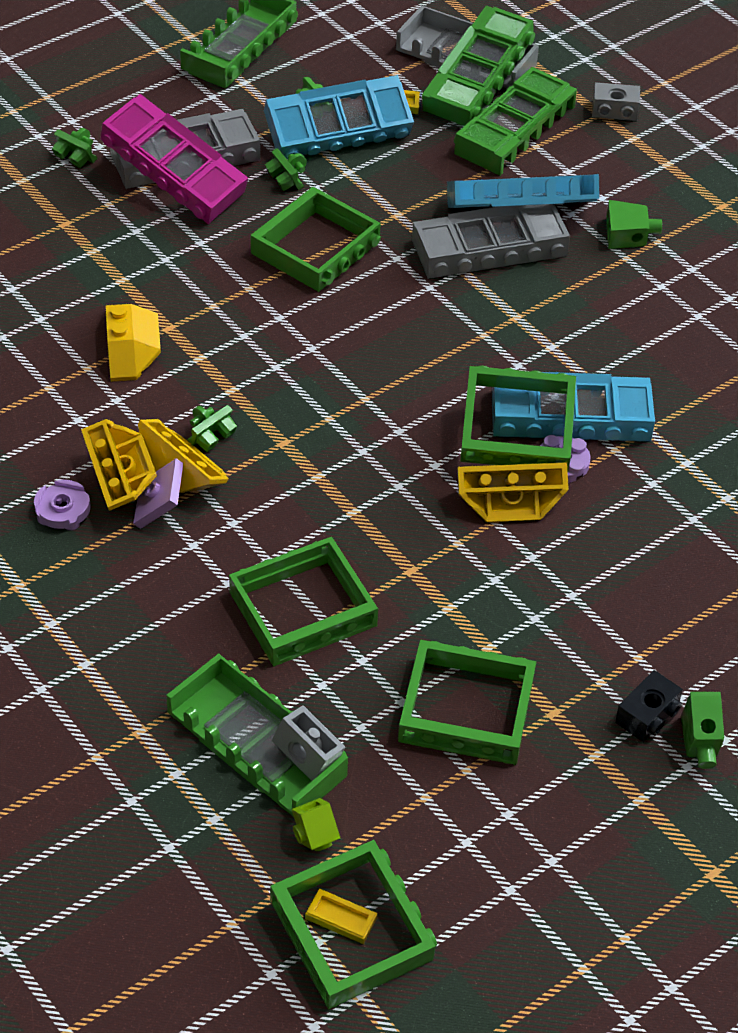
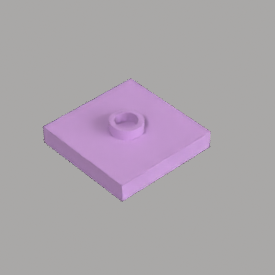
(159, 495)

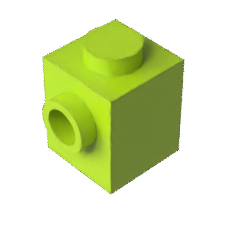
(315, 825)

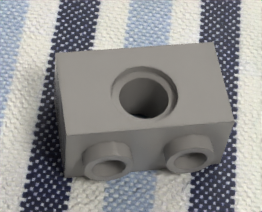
(616, 101)
(307, 742)

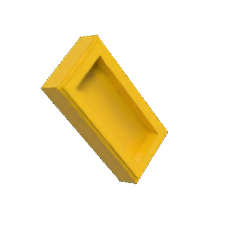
(341, 916)

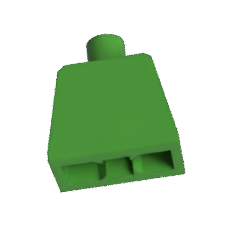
(629, 225)
(703, 727)

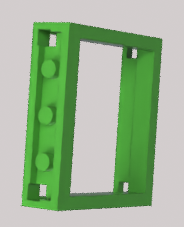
(312, 202)
(508, 453)
(316, 635)
(458, 738)
(338, 992)

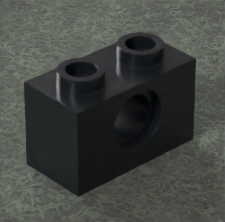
(635, 710)

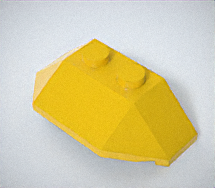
(131, 340)
(166, 445)
(119, 461)
(512, 491)

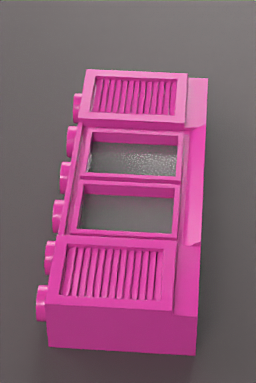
(173, 158)

